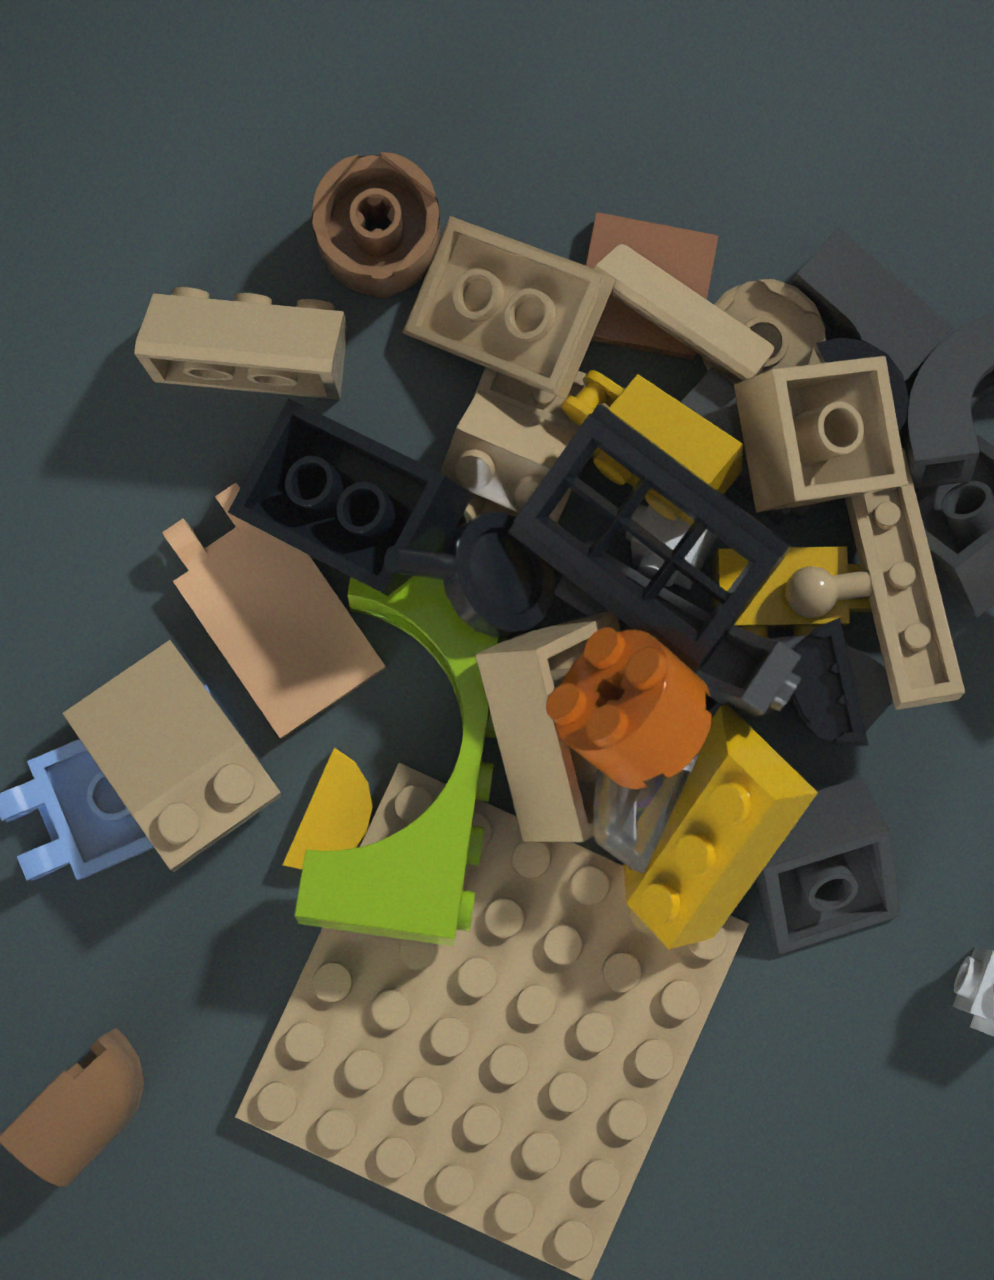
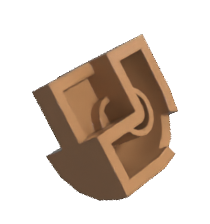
(79, 1112)

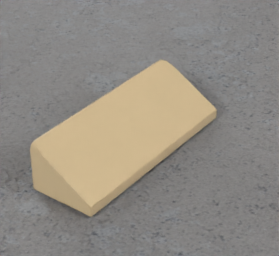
(685, 314)

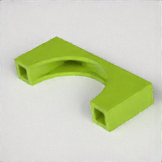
(416, 877)

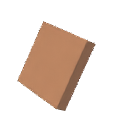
(677, 251)

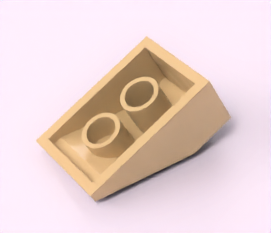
(172, 755)

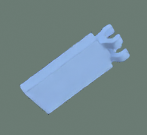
(81, 814)

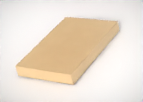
(509, 306)

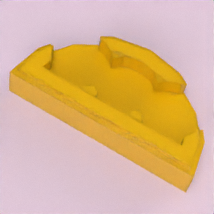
(337, 812)

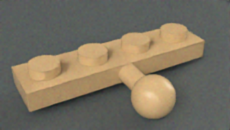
(901, 594)

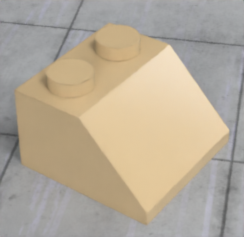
(820, 433)

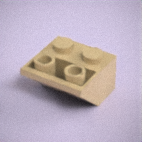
(503, 456)

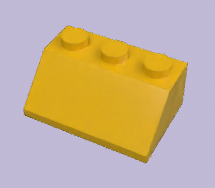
(719, 835)

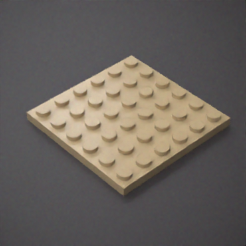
(500, 1069)

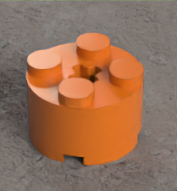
(631, 708)

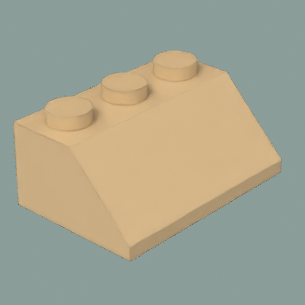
(243, 343)
(545, 776)

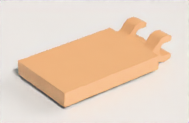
(273, 620)

